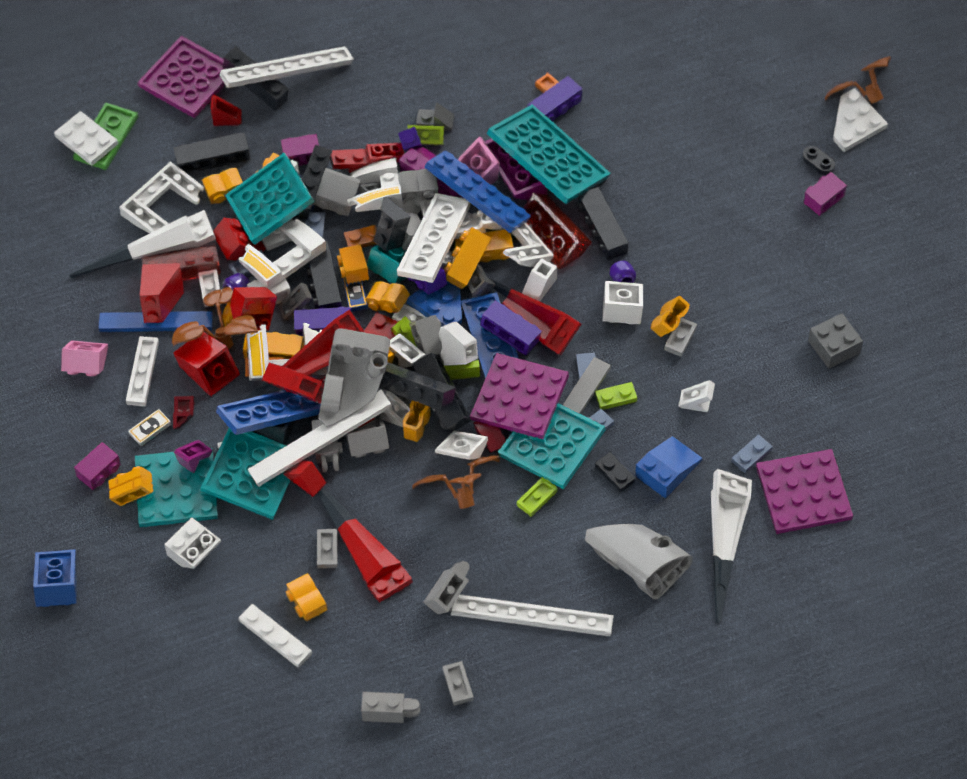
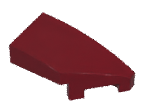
(182, 410)
(494, 435)

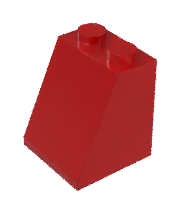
(160, 290)
(207, 363)

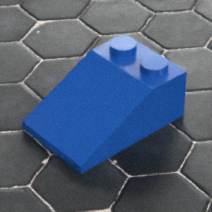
(666, 466)
(55, 578)

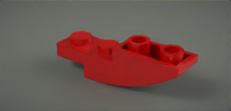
(358, 158)
(294, 382)

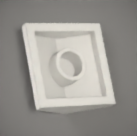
(463, 445)

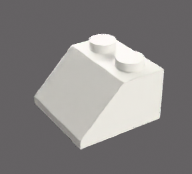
(623, 302)

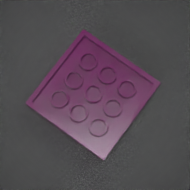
(185, 77)
(519, 396)
(804, 491)

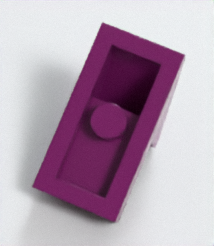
(191, 454)

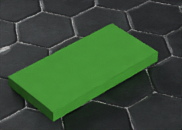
(117, 123)

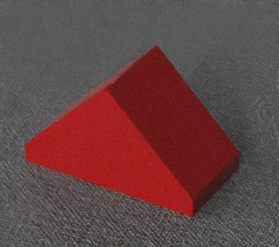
(224, 112)
(306, 477)

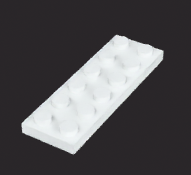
(433, 238)

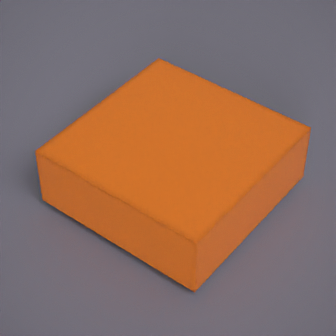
(545, 82)

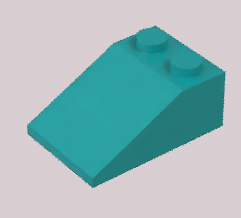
(386, 263)

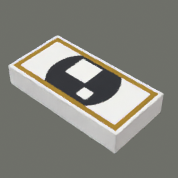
(149, 427)

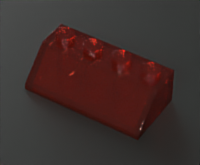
(555, 230)
(191, 260)

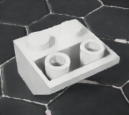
(457, 345)
(191, 544)

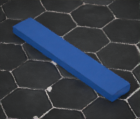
(134, 321)

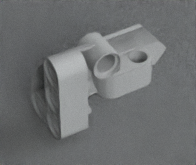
(351, 374)
(642, 554)

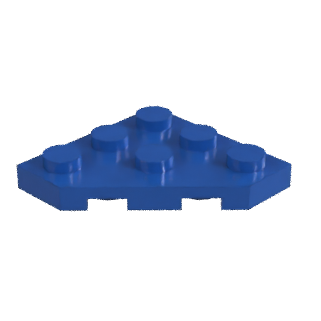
(443, 303)

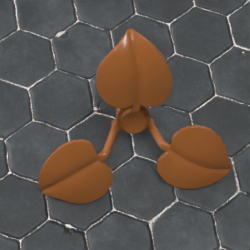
(872, 90)
(239, 325)
(464, 494)

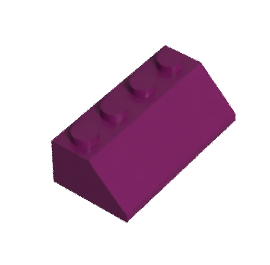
(416, 160)
(517, 178)

